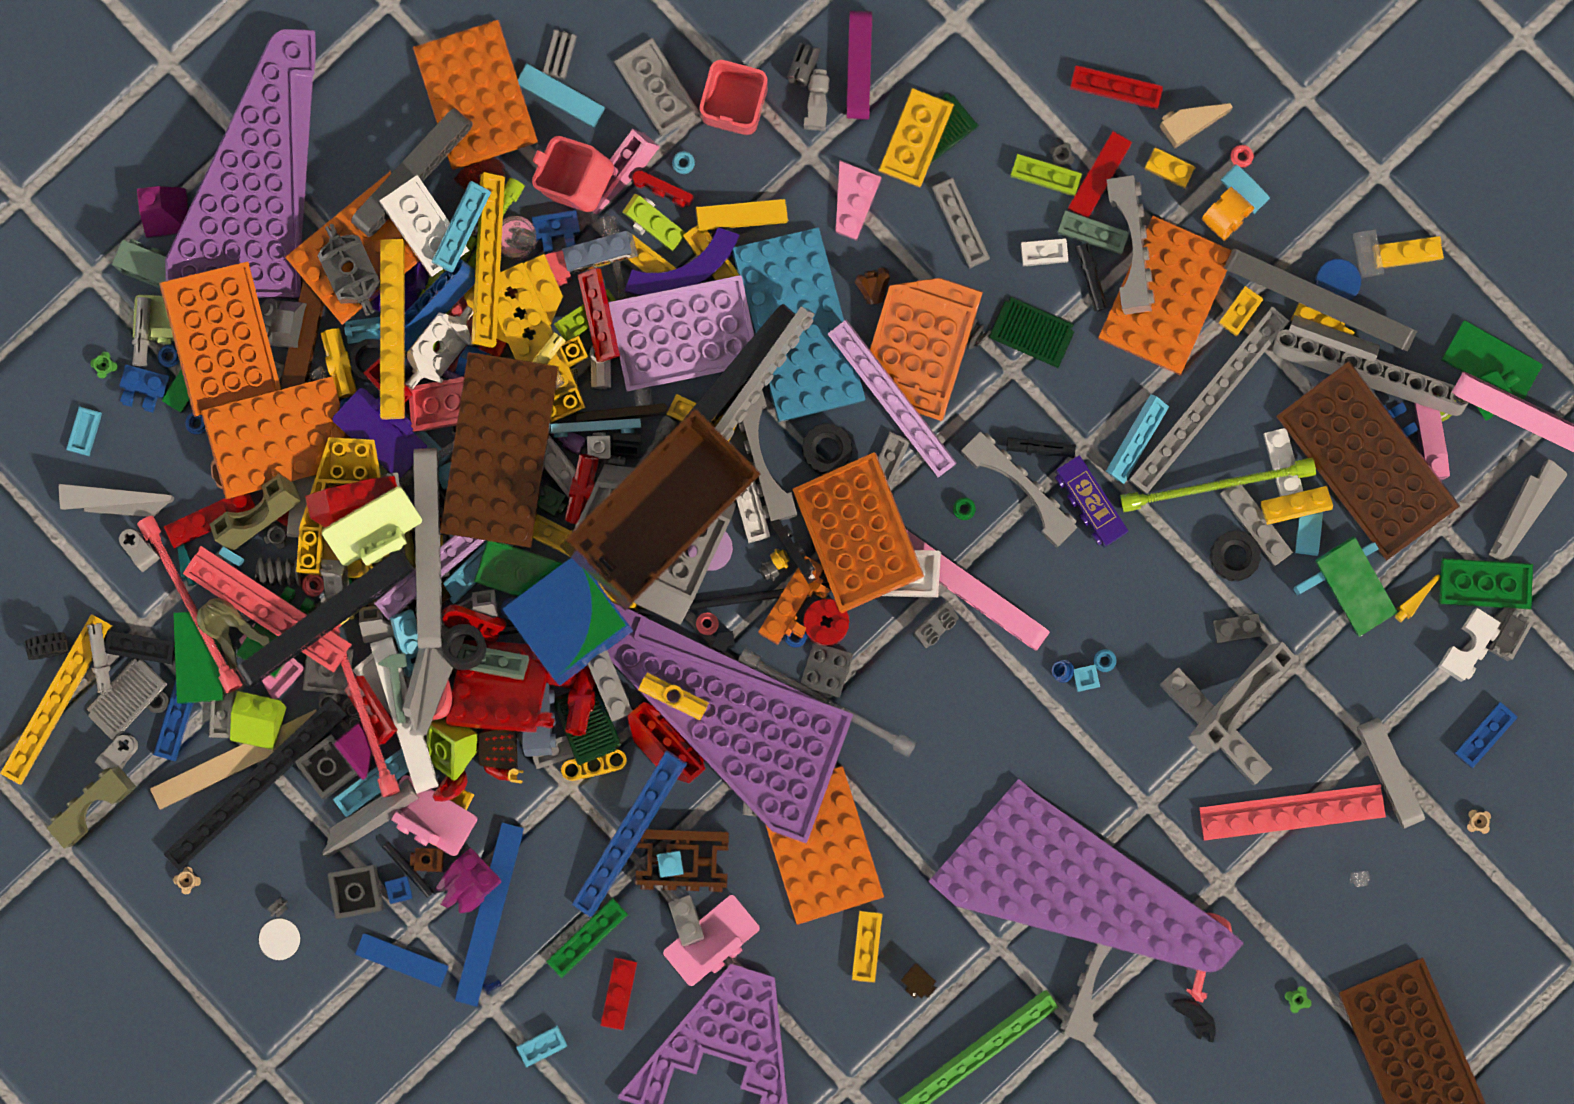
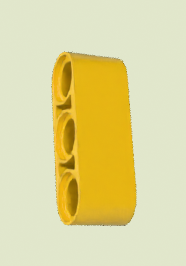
(584, 772)

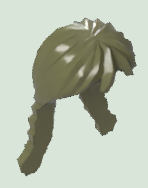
(217, 617)

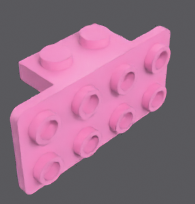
(435, 821)
(724, 932)

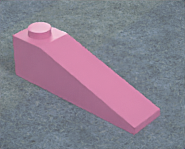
(630, 157)
(1432, 439)

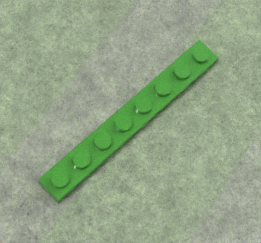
(981, 1050)

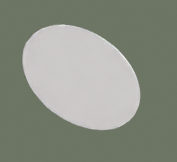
(279, 939)

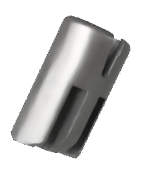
(803, 64)

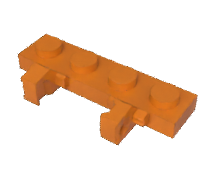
(783, 615)

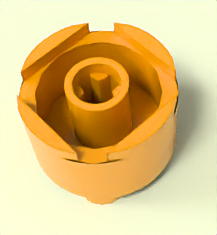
(1227, 213)

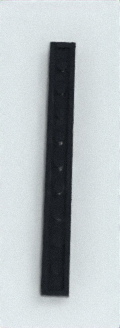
(255, 784)

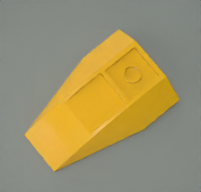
(341, 464)

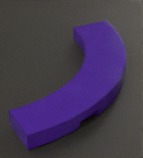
(692, 273)

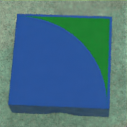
(567, 620)

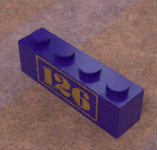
(1091, 502)

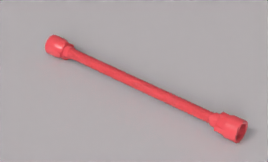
(151, 531)
(387, 782)

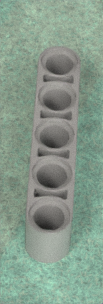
(1390, 773)

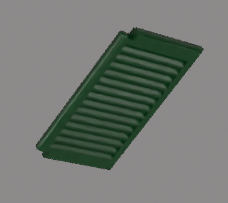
(957, 127)
(1032, 331)
(600, 733)

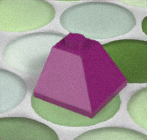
(162, 209)
(356, 749)

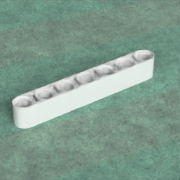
(413, 746)

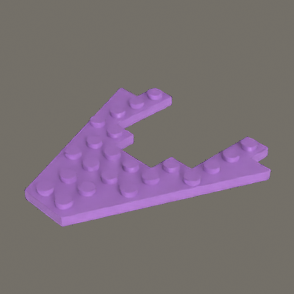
(731, 1022)

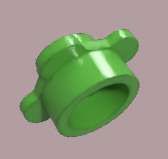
(99, 360)
(1304, 1001)

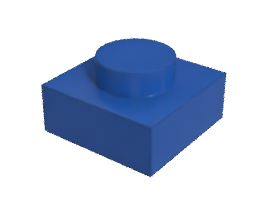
(398, 890)

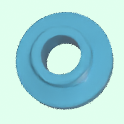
(683, 156)

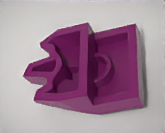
(467, 882)

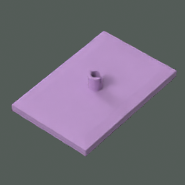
(681, 332)

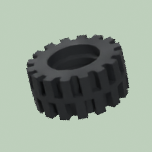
(46, 646)

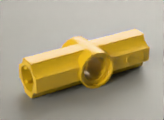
(338, 363)
(659, 690)

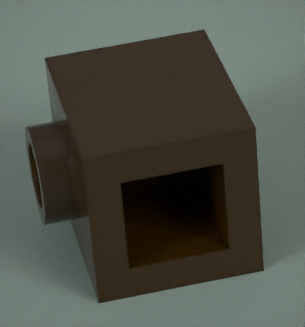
(918, 982)

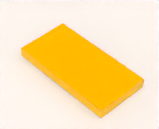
(916, 137)

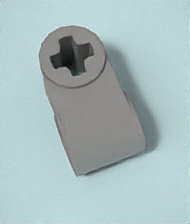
(141, 552)
(115, 755)

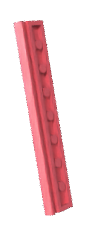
(260, 604)
(1292, 812)

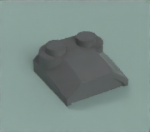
(283, 322)

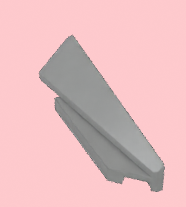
(112, 501)
(1526, 508)
(427, 684)
(369, 818)

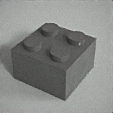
(326, 767)
(355, 892)

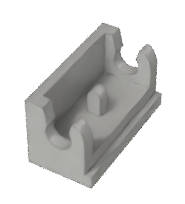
(334, 577)
(1511, 635)

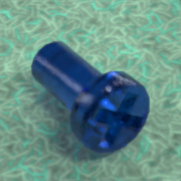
(488, 988)

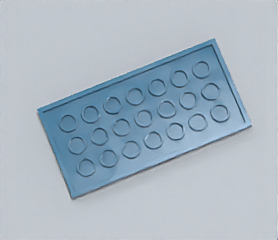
(798, 274)

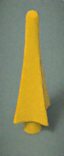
(1409, 607)

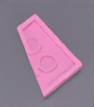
(855, 197)
(285, 678)

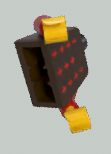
(499, 754)

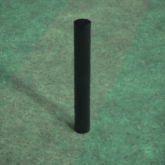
(409, 871)

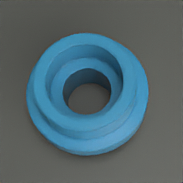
(1104, 653)

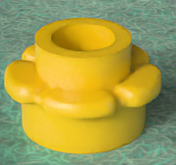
(780, 558)

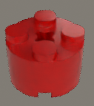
(821, 634)

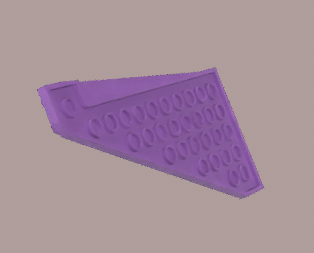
(257, 179)
(756, 732)
(1057, 876)

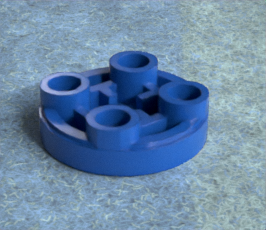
(1339, 278)

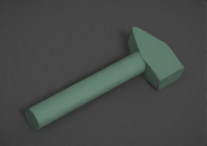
(394, 662)

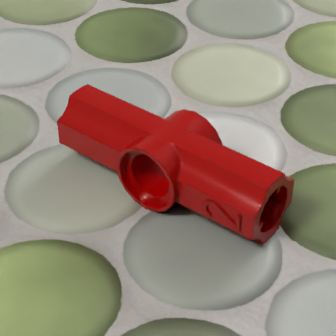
(581, 486)
(581, 702)

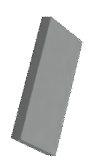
(657, 87)

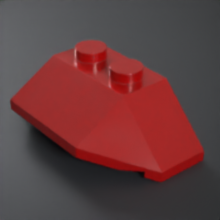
(337, 502)
(656, 736)

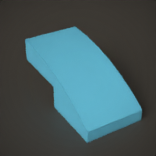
(1246, 186)
(1309, 534)

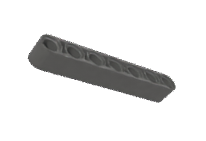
(419, 162)

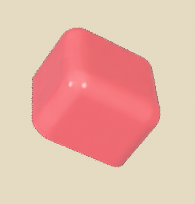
(733, 97)
(572, 173)

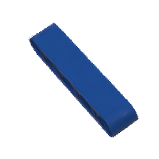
(437, 299)

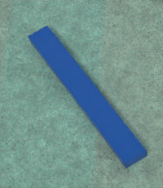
(629, 833)
(489, 916)

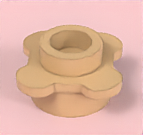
(1483, 826)
(193, 880)

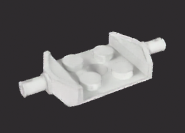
(452, 336)

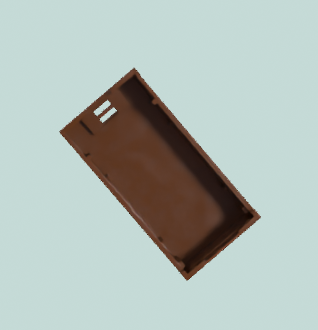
(660, 509)

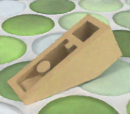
(1188, 122)

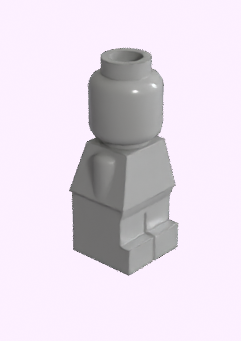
(817, 104)

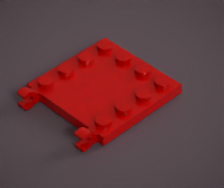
(501, 701)

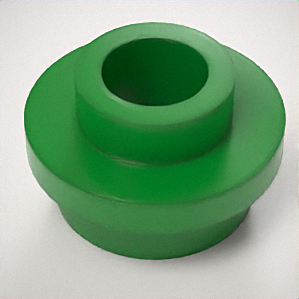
(964, 501)

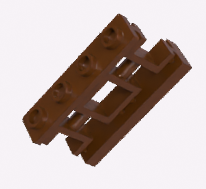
(683, 842)

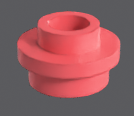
(1246, 151)
(318, 582)
(707, 631)

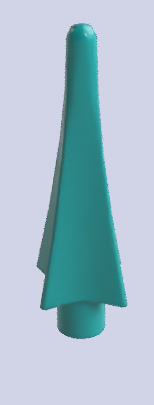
(184, 560)

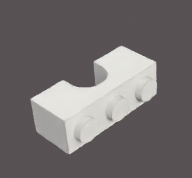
(1481, 629)

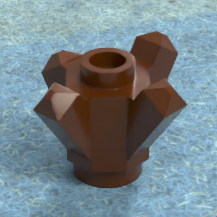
(873, 285)

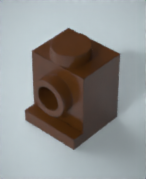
(436, 859)

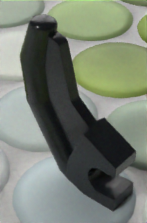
(1199, 1017)

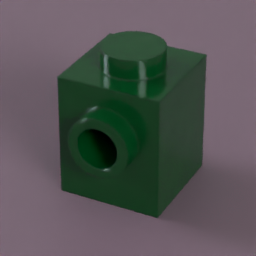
(552, 502)

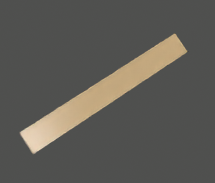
(219, 767)

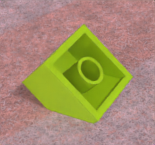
(256, 720)
(450, 747)

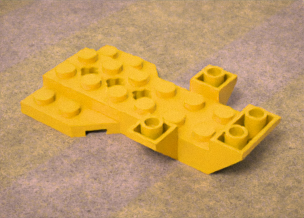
(540, 298)

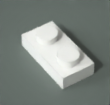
(1044, 252)

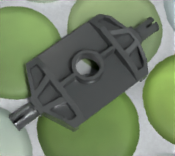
(350, 286)

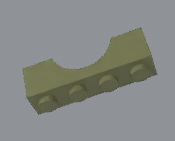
(236, 528)
(71, 824)

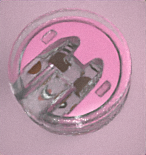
(518, 238)

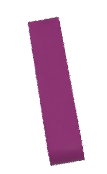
(859, 64)

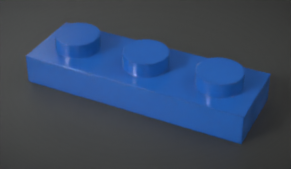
(1486, 735)

